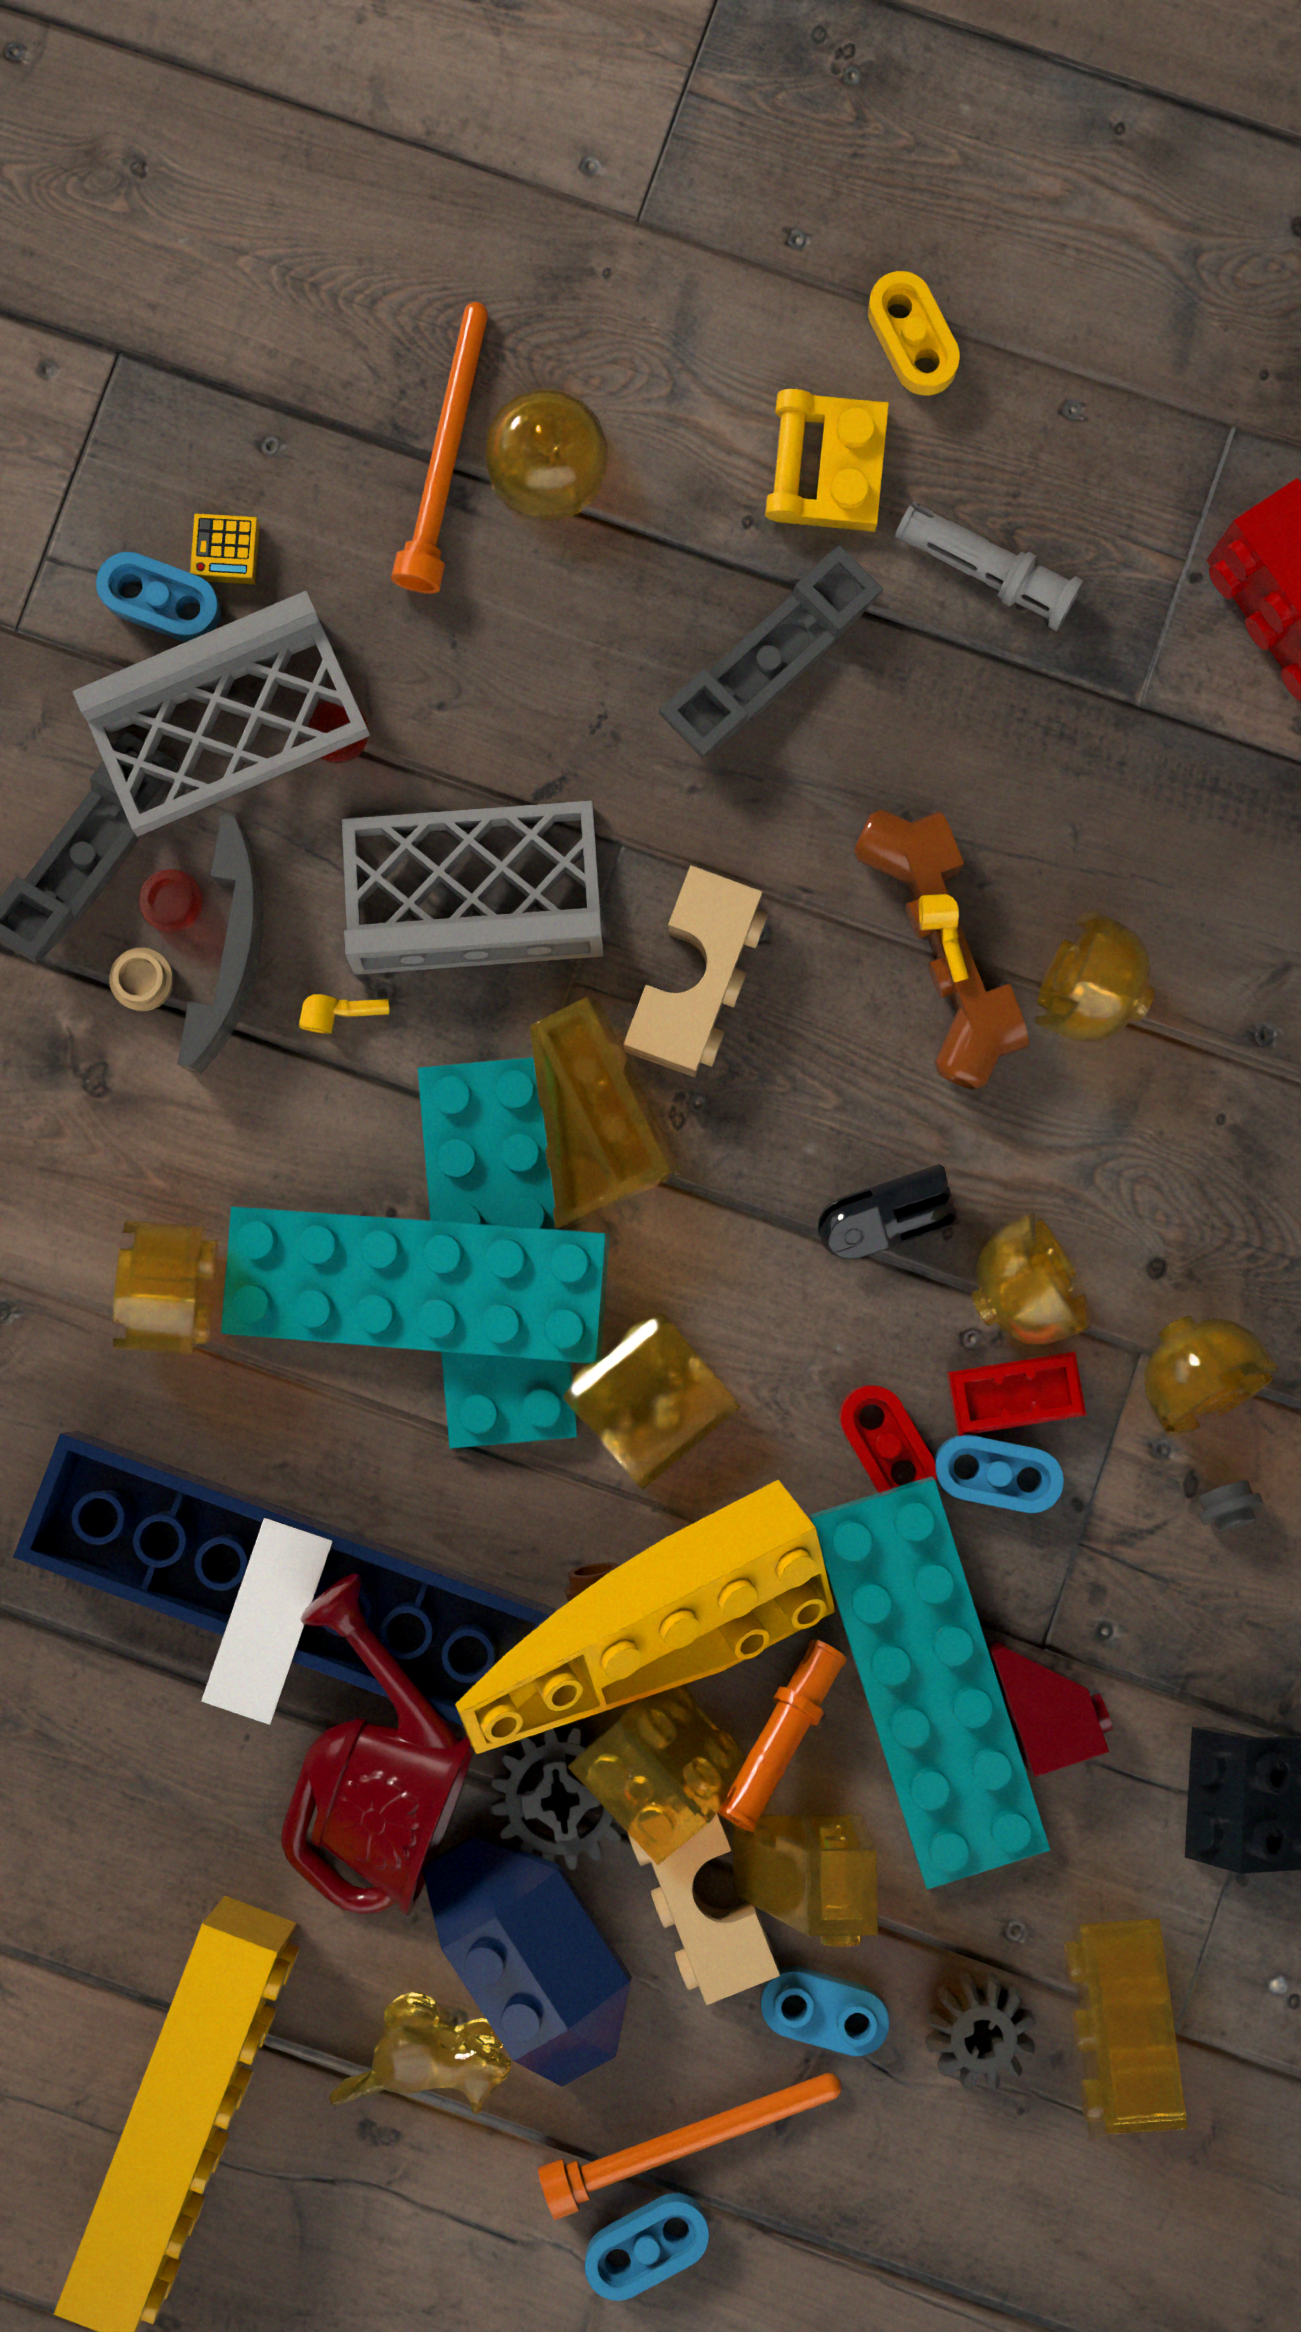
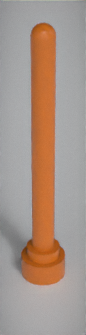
(419, 564)
(570, 2183)

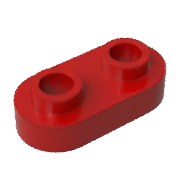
(887, 1443)

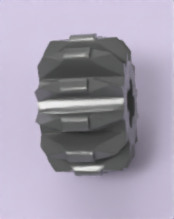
(1003, 2033)

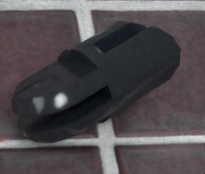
(888, 1214)

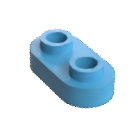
(162, 596)
(997, 1474)
(827, 2007)
(651, 2248)

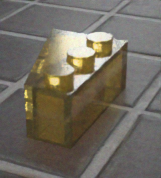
(595, 1115)

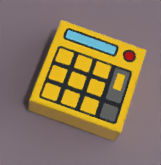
(225, 548)

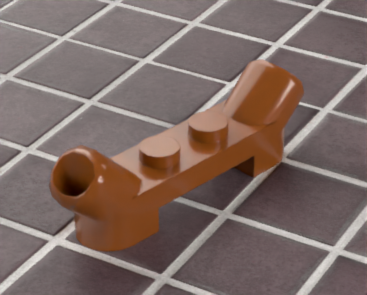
(985, 1022)

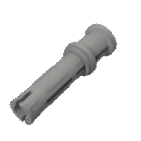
(1014, 576)

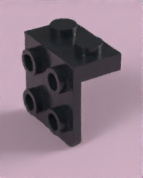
(1244, 1801)

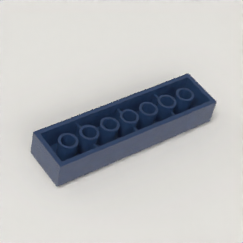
(187, 1545)

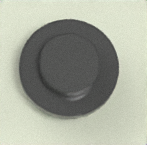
(1230, 1506)

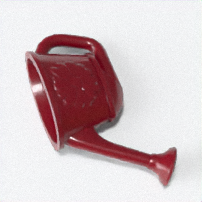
(376, 1788)

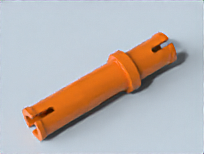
(794, 1712)

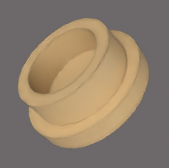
(141, 979)

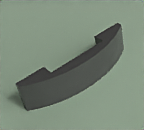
(773, 654)
(78, 861)
(207, 1025)

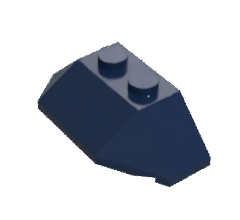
(529, 1956)

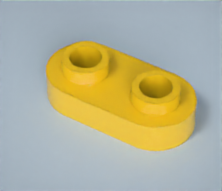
(915, 336)

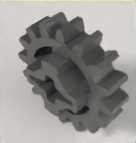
(532, 1801)

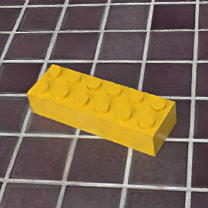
(175, 2121)

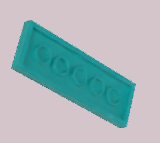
(492, 1169)
(416, 1284)
(929, 1682)

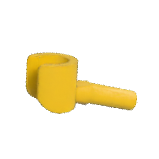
(942, 913)
(320, 1010)

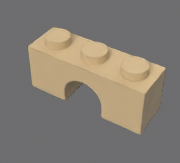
(718, 921)
(722, 1947)

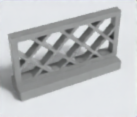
(190, 673)
(474, 939)

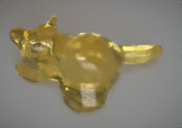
(425, 2054)

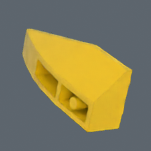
(660, 1621)

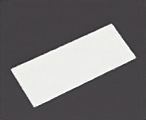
(266, 1621)

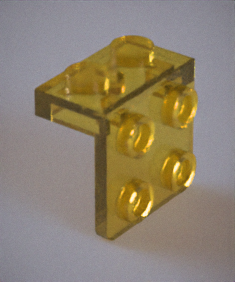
(650, 1399)
(661, 1770)

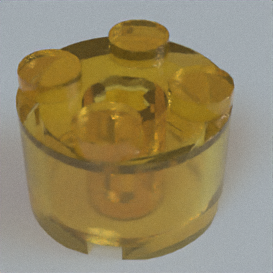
(162, 1288)

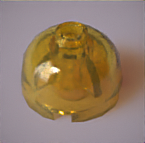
(546, 454)
(1096, 982)
(1029, 1285)
(1204, 1371)

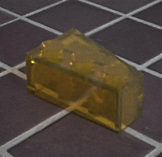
(810, 1874)
(1125, 2030)

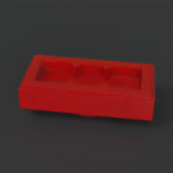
(1016, 1393)

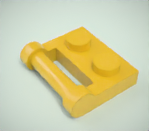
(848, 461)

